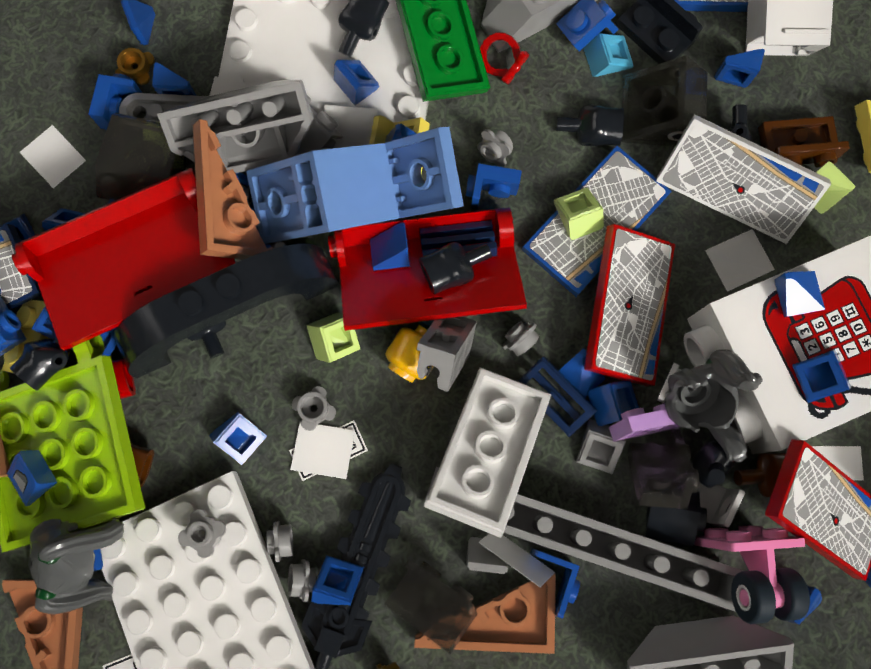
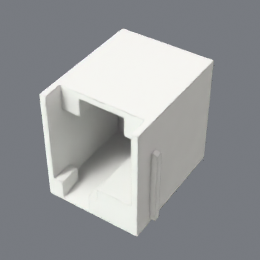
(789, 26)

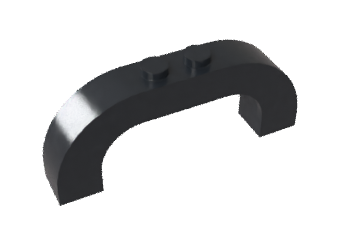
(218, 297)

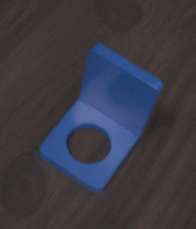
(569, 585)

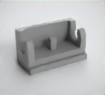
(447, 348)

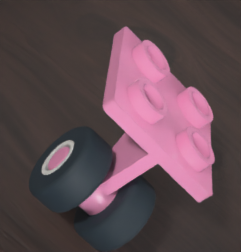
(762, 589)

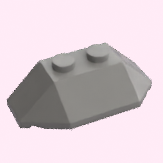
(522, 17)
(251, 123)
(713, 645)

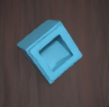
(608, 54)

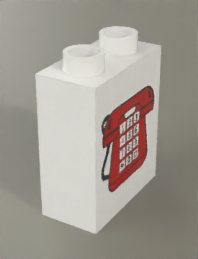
(769, 345)

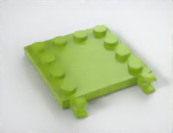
(83, 439)

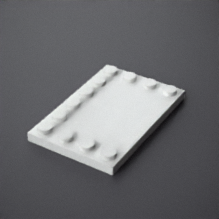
(302, 43)

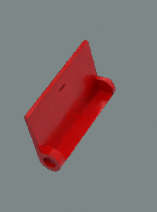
(118, 258)
(403, 293)

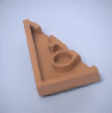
(224, 215)
(511, 622)
(49, 638)

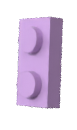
(638, 423)

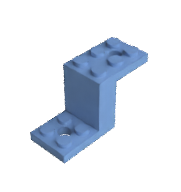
(355, 186)

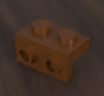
(803, 140)

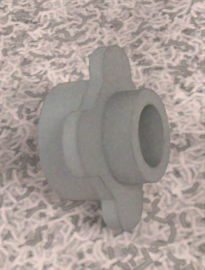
(495, 146)
(521, 337)
(303, 406)
(213, 529)
(280, 541)
(301, 580)

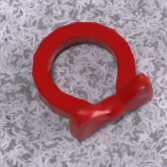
(519, 56)

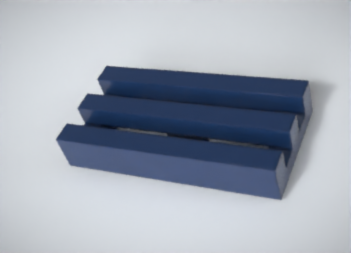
(462, 233)
(562, 401)

